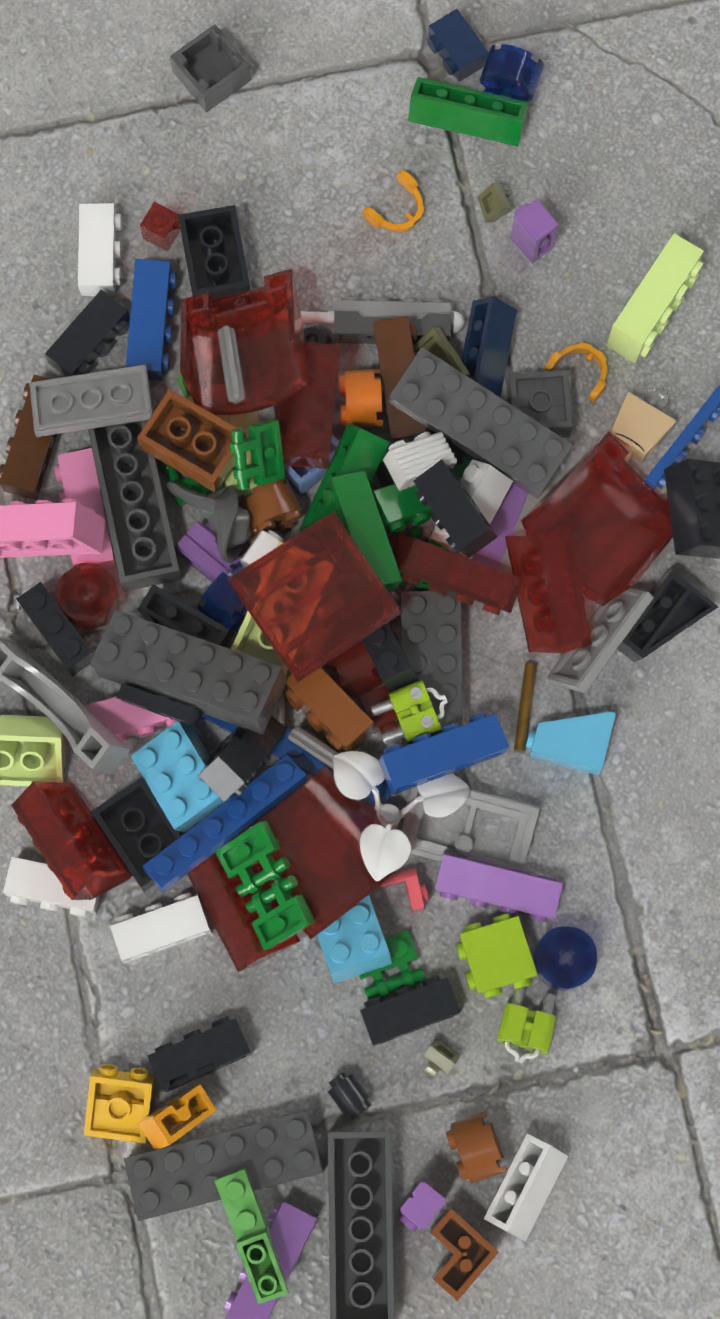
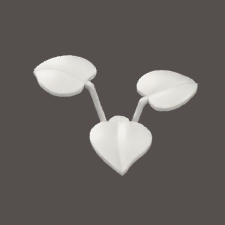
(380, 843)

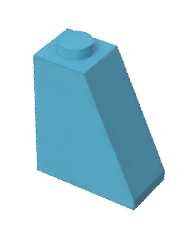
(573, 742)

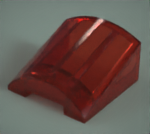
(268, 346)
(612, 518)
(315, 596)
(321, 840)

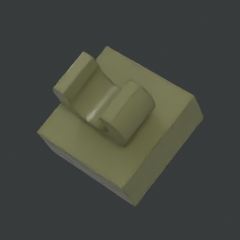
(494, 202)
(440, 1058)

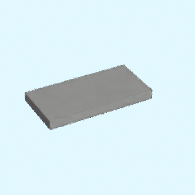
(90, 400)
(608, 629)

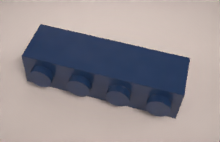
(488, 342)

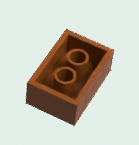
(189, 440)
(329, 711)

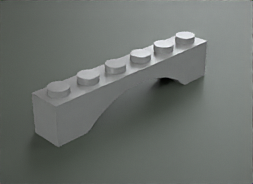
(85, 732)

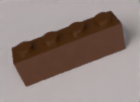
(395, 355)
(26, 453)

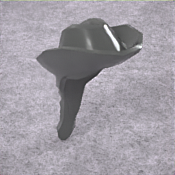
(224, 516)

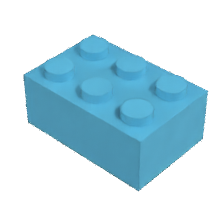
(171, 771)
(354, 943)

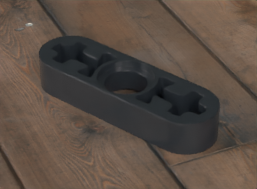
(159, 705)

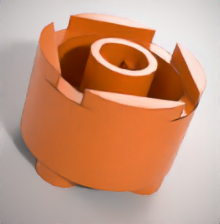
(362, 398)

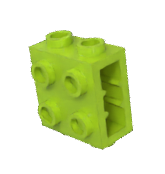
(496, 956)

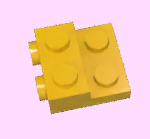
(118, 1103)

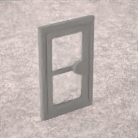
(482, 829)

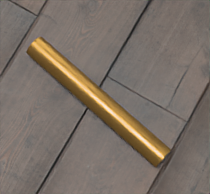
(525, 707)

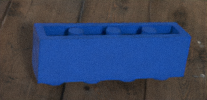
(150, 315)
(443, 753)

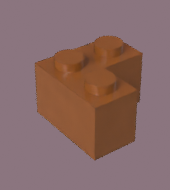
(469, 1255)

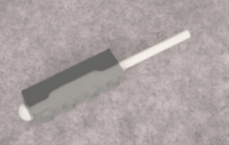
(355, 318)

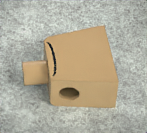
(641, 427)

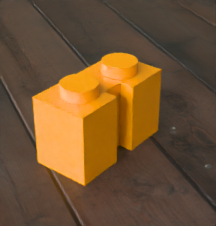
(177, 1118)

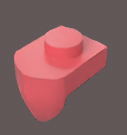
(416, 893)

